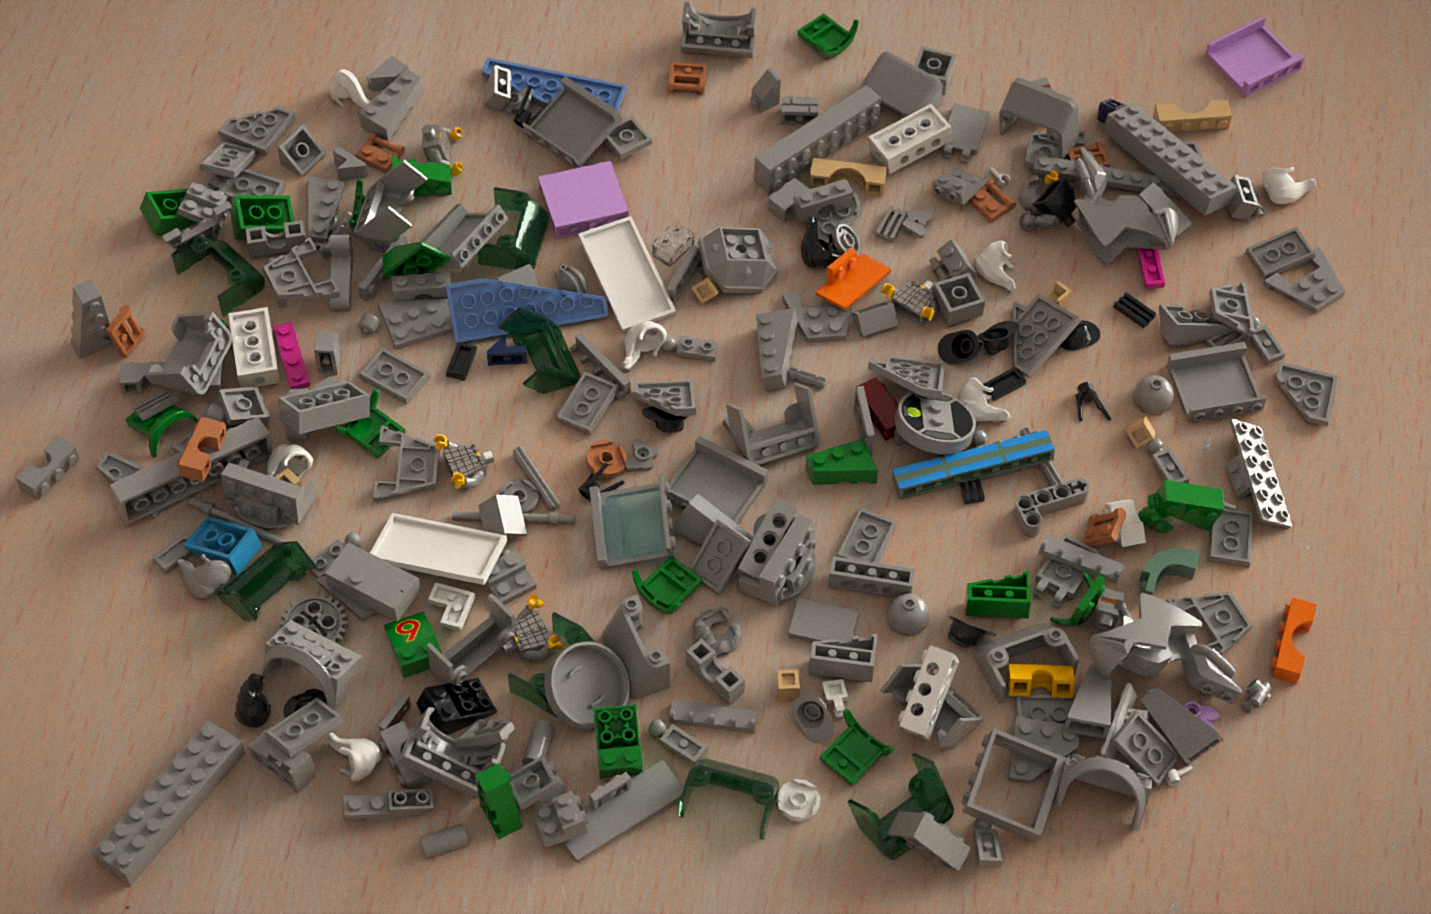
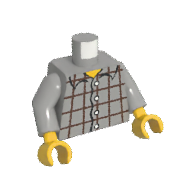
(437, 145)
(913, 300)
(463, 462)
(531, 635)

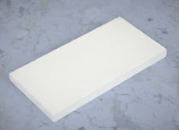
(626, 273)
(439, 548)

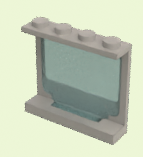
(632, 524)

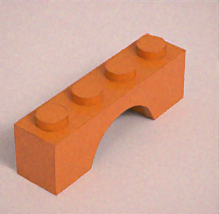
(1289, 660)

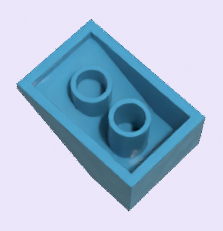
(224, 542)

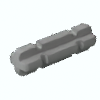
(807, 377)

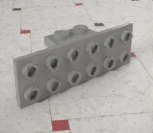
(1255, 474)
(623, 806)

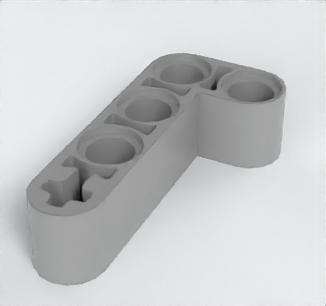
(341, 270)
(1073, 493)

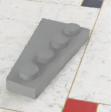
(323, 204)
(117, 468)

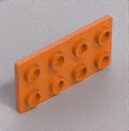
(851, 278)

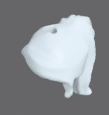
(346, 85)
(1282, 187)
(990, 264)
(642, 338)
(972, 395)
(290, 457)
(362, 755)

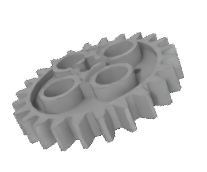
(327, 613)

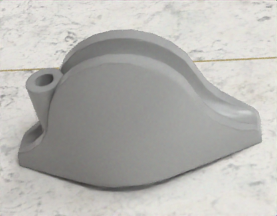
(571, 280)

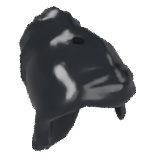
(816, 251)
(252, 701)

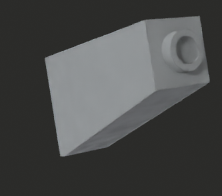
(699, 518)
(1092, 706)
(1183, 728)

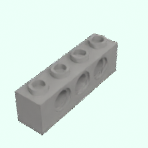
(778, 511)
(870, 577)

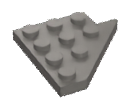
(1040, 332)
(915, 375)

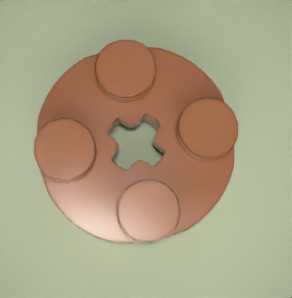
(603, 448)

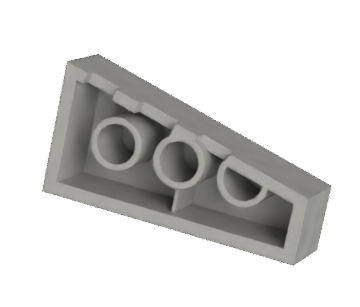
(391, 105)

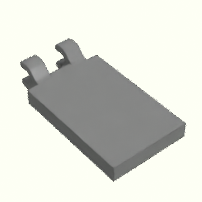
(967, 131)
(247, 183)
(1061, 577)

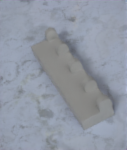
(602, 364)
(1080, 559)
(713, 716)

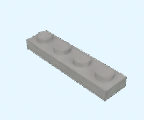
(376, 276)

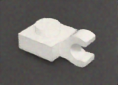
(835, 694)

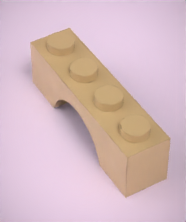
(1215, 116)
(869, 177)

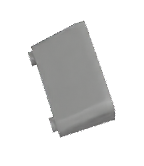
(902, 85)
(196, 355)
(646, 670)

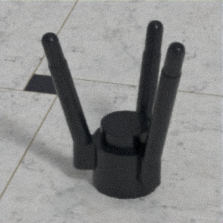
(524, 115)
(1088, 394)
(590, 482)

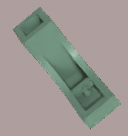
(1168, 562)

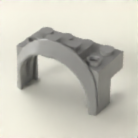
(718, 33)
(290, 498)
(771, 585)
(324, 659)
(443, 761)
(1109, 775)

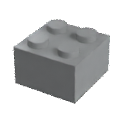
(937, 64)
(958, 299)

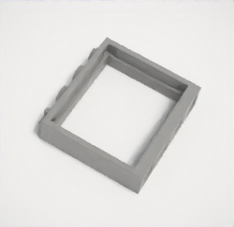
(1030, 751)

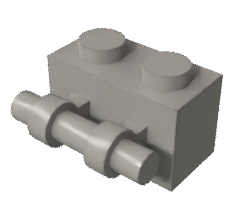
(1245, 200)
(954, 259)

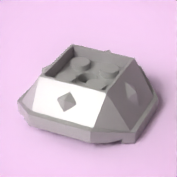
(738, 259)

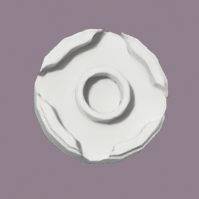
(798, 800)

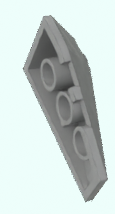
(1189, 327)

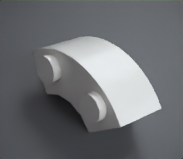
(1132, 528)

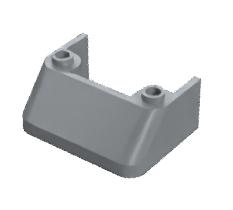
(1044, 109)
(383, 202)
(793, 436)
(474, 647)
(996, 653)
(956, 716)

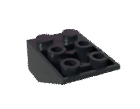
(456, 705)

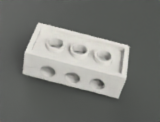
(910, 138)
(254, 360)
(939, 684)

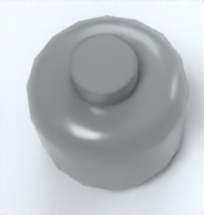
(369, 323)

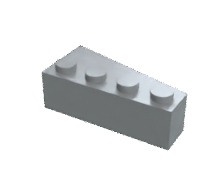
(89, 320)
(775, 341)

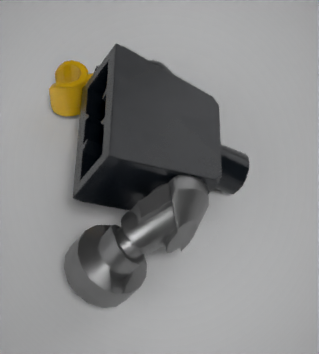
(1054, 204)

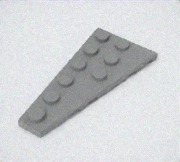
(416, 320)

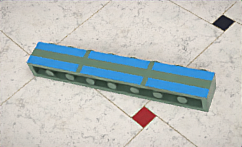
(973, 464)

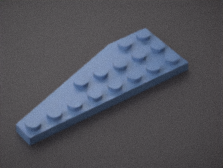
(547, 83)
(485, 303)

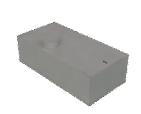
(324, 407)
(373, 582)

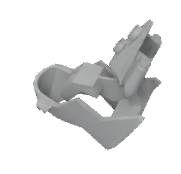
(1118, 224)
(1158, 638)

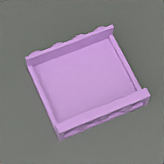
(1253, 57)
(583, 198)

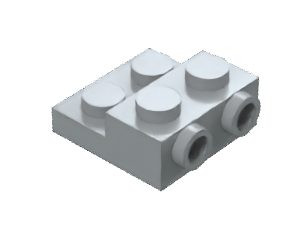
(627, 138)
(958, 185)
(200, 202)
(243, 405)
(509, 578)
(536, 783)
(561, 819)

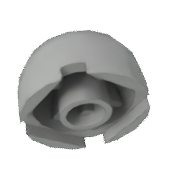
(1153, 395)
(907, 614)

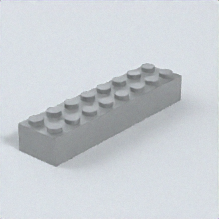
(817, 139)
(1169, 159)
(162, 484)
(168, 802)

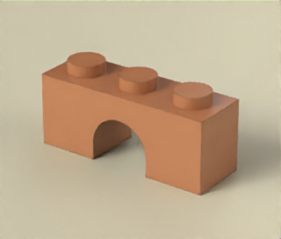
(206, 435)

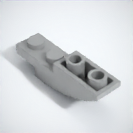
(389, 806)

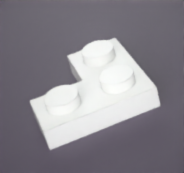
(456, 603)

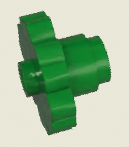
(1152, 516)

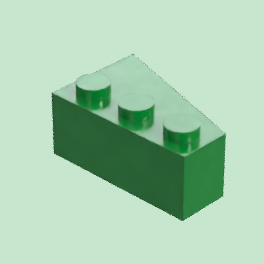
(437, 175)
(842, 464)
(1191, 503)
(999, 598)
(498, 800)

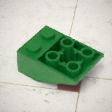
(617, 741)

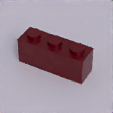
(881, 407)

